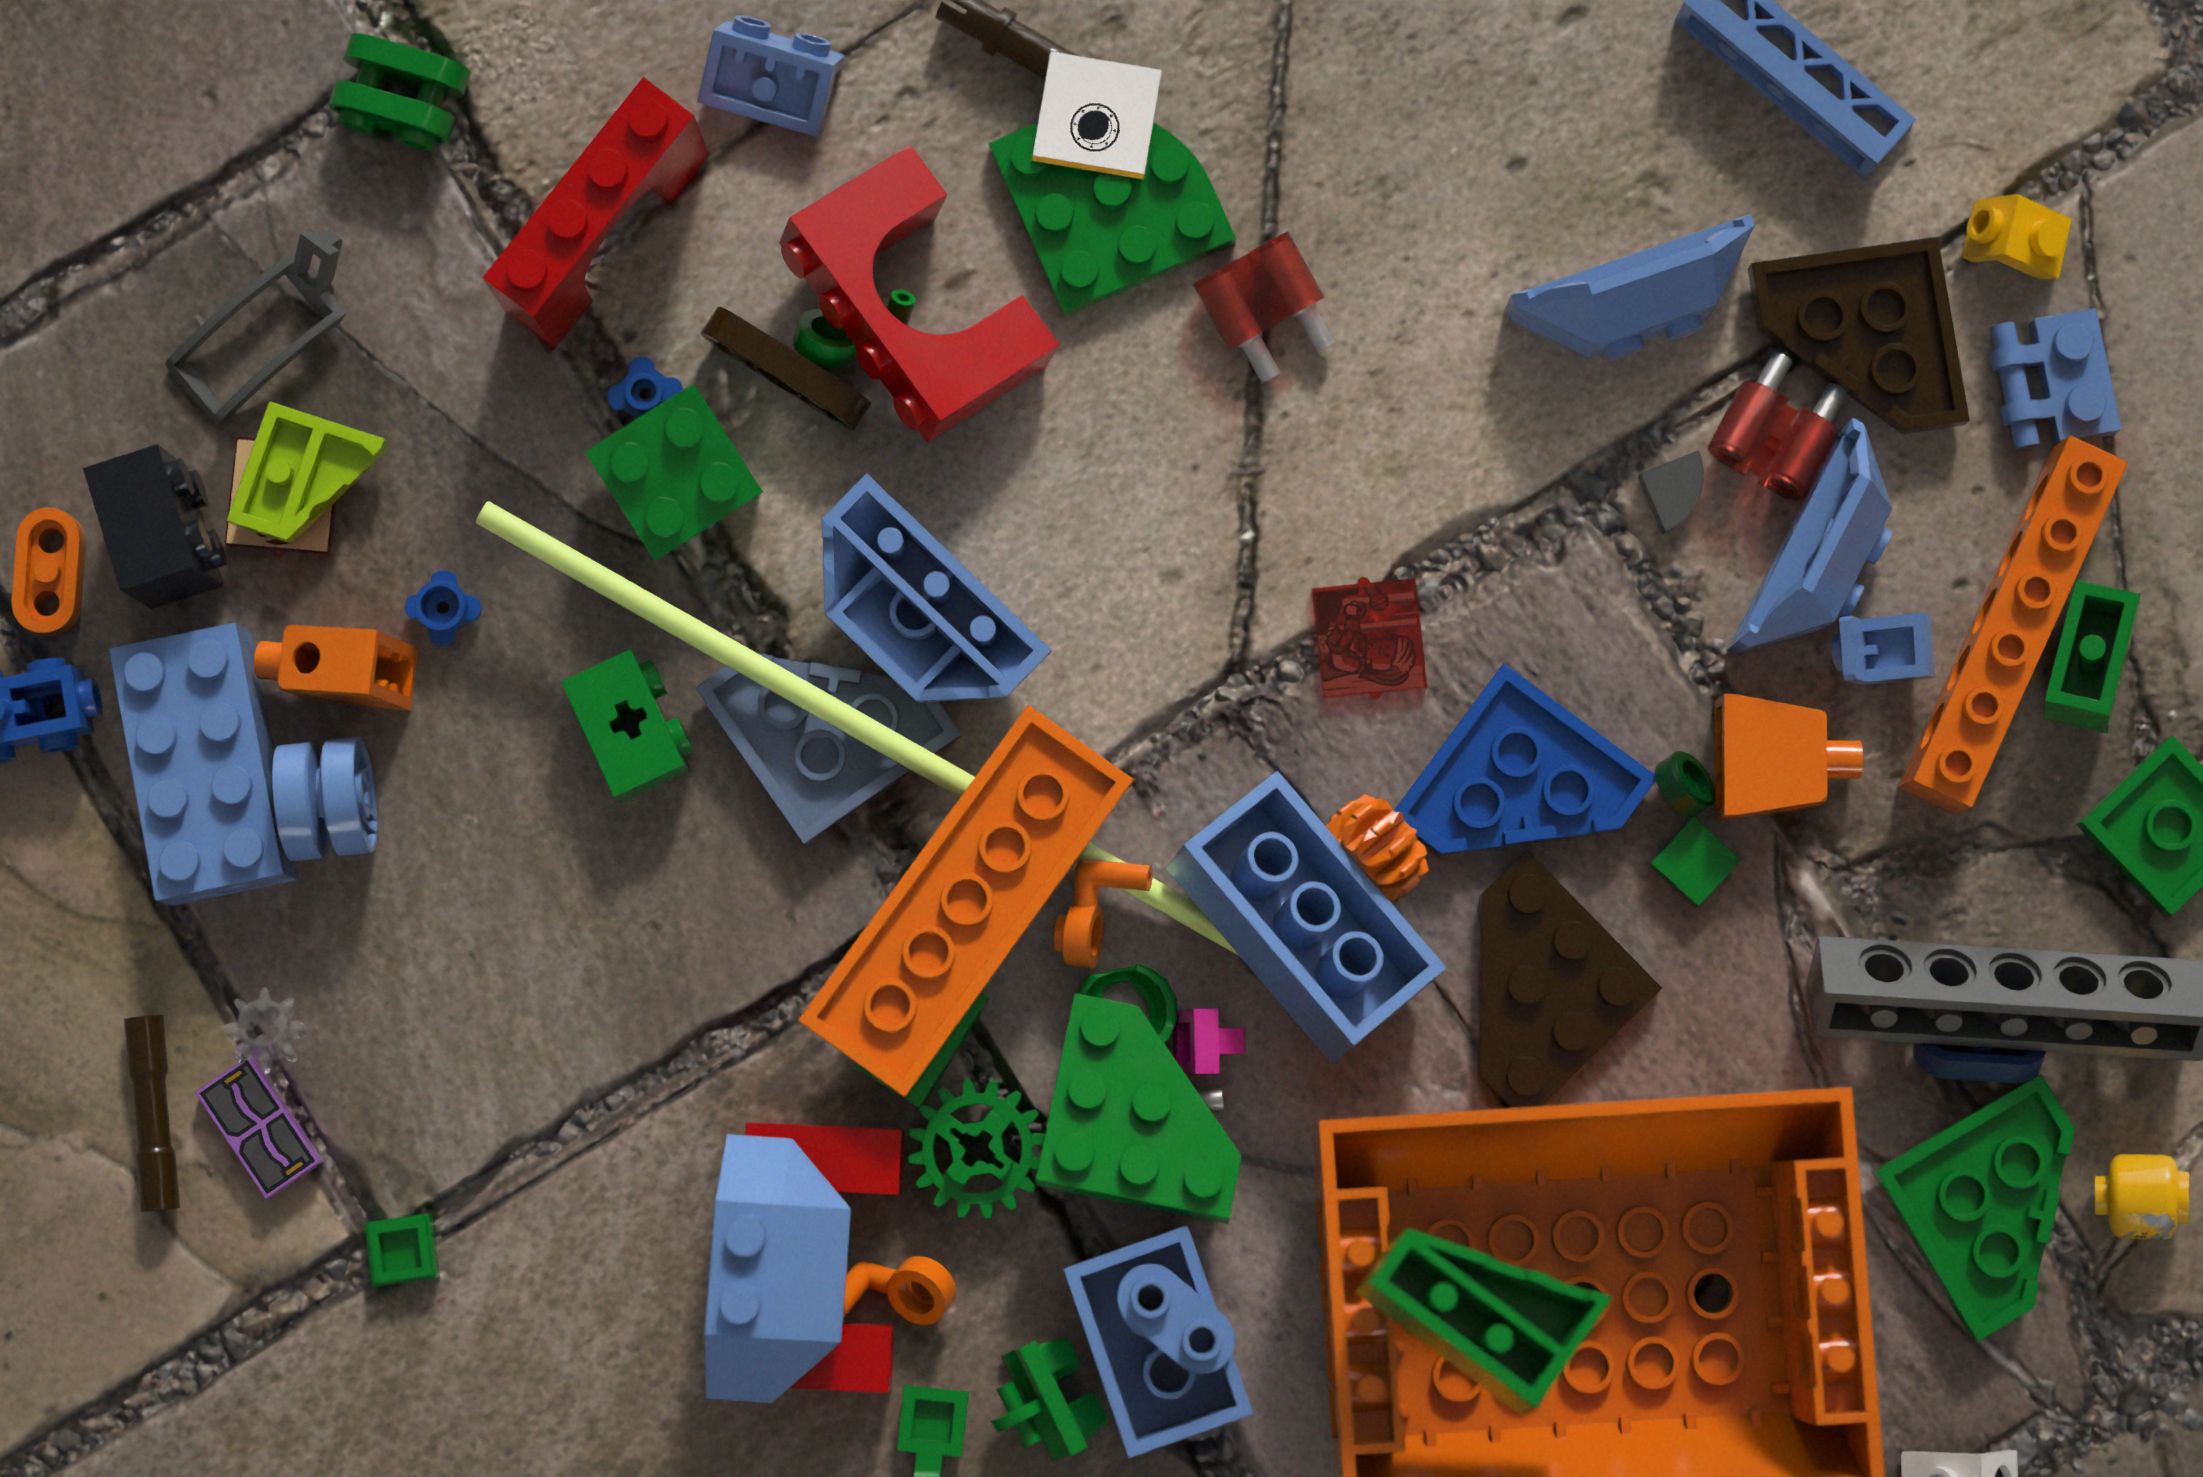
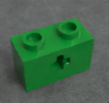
(601, 697)

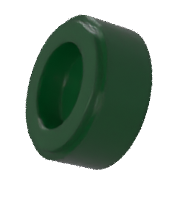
(1685, 784)

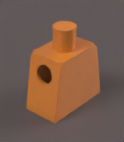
(340, 666)
(1775, 757)

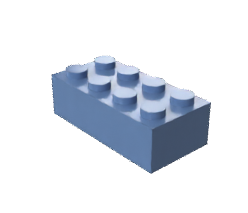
(201, 763)
(1304, 917)

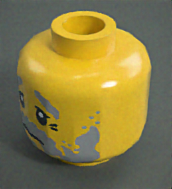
(2143, 1196)

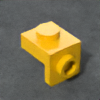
(2017, 235)

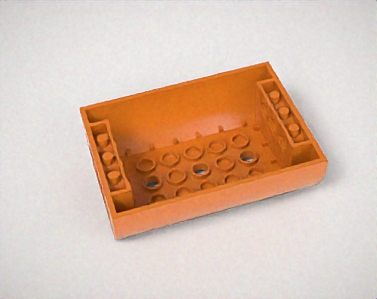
(1641, 1210)

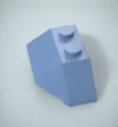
(1636, 295)
(1823, 549)
(918, 604)
(772, 1270)

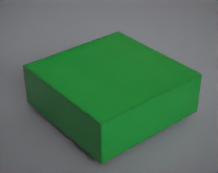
(1694, 862)
(402, 1250)

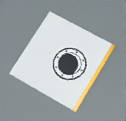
(1096, 115)

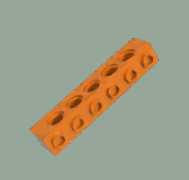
(2012, 625)

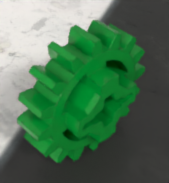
(959, 1173)

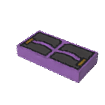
(259, 1127)

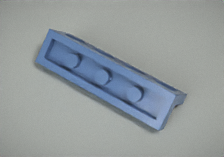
(1790, 85)

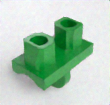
(1036, 1402)

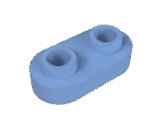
(1176, 1318)

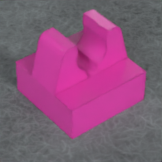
(1201, 1041)

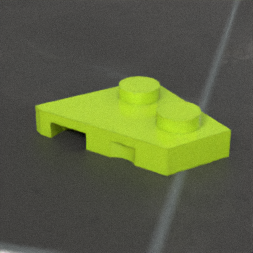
(299, 471)

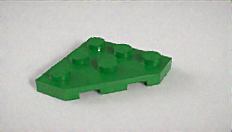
(1131, 1120)
(1985, 1202)

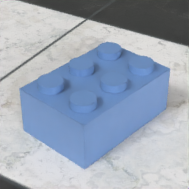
(1147, 1390)

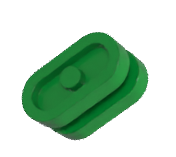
(366, 106)

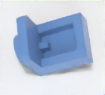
(1884, 649)

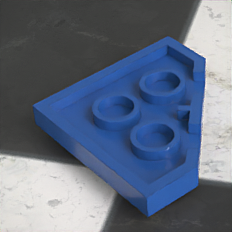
(1521, 775)

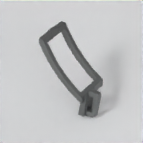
(311, 285)

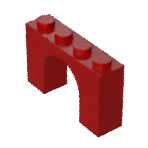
(640, 148)
(930, 376)
(852, 1163)

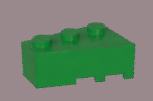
(1482, 1315)

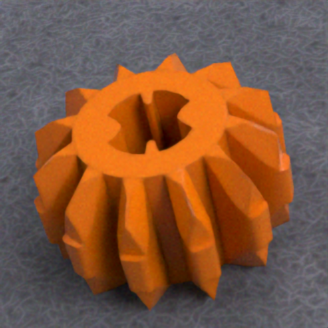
(1381, 844)

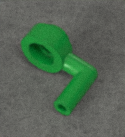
(831, 346)

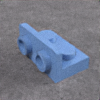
(770, 75)

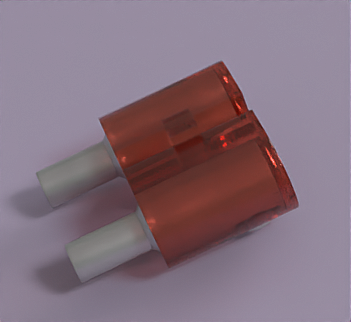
(1260, 293)
(1775, 439)

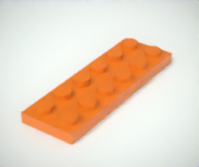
(966, 901)

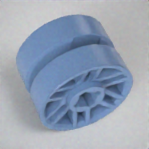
(324, 799)

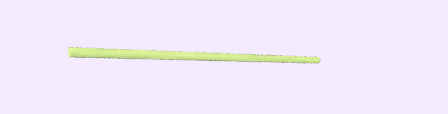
(791, 687)

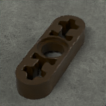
(786, 368)

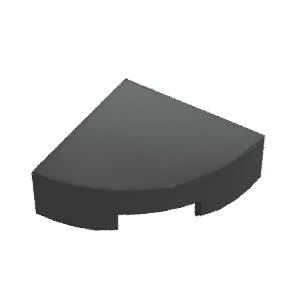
(1673, 489)

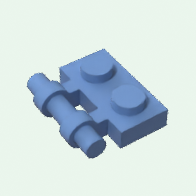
(2071, 374)

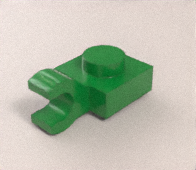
(932, 1426)

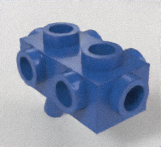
(26, 708)

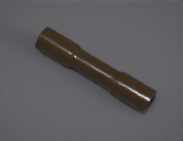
(155, 1152)

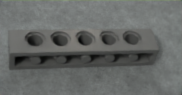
(2007, 998)

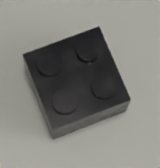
(155, 526)

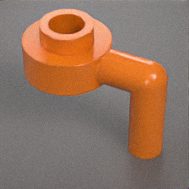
(1081, 930)
(917, 1290)

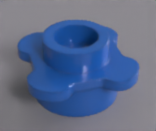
(642, 376)
(425, 605)

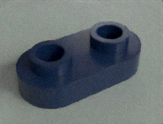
(1978, 1062)

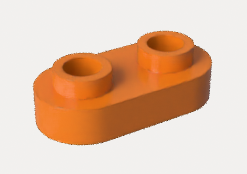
(46, 574)

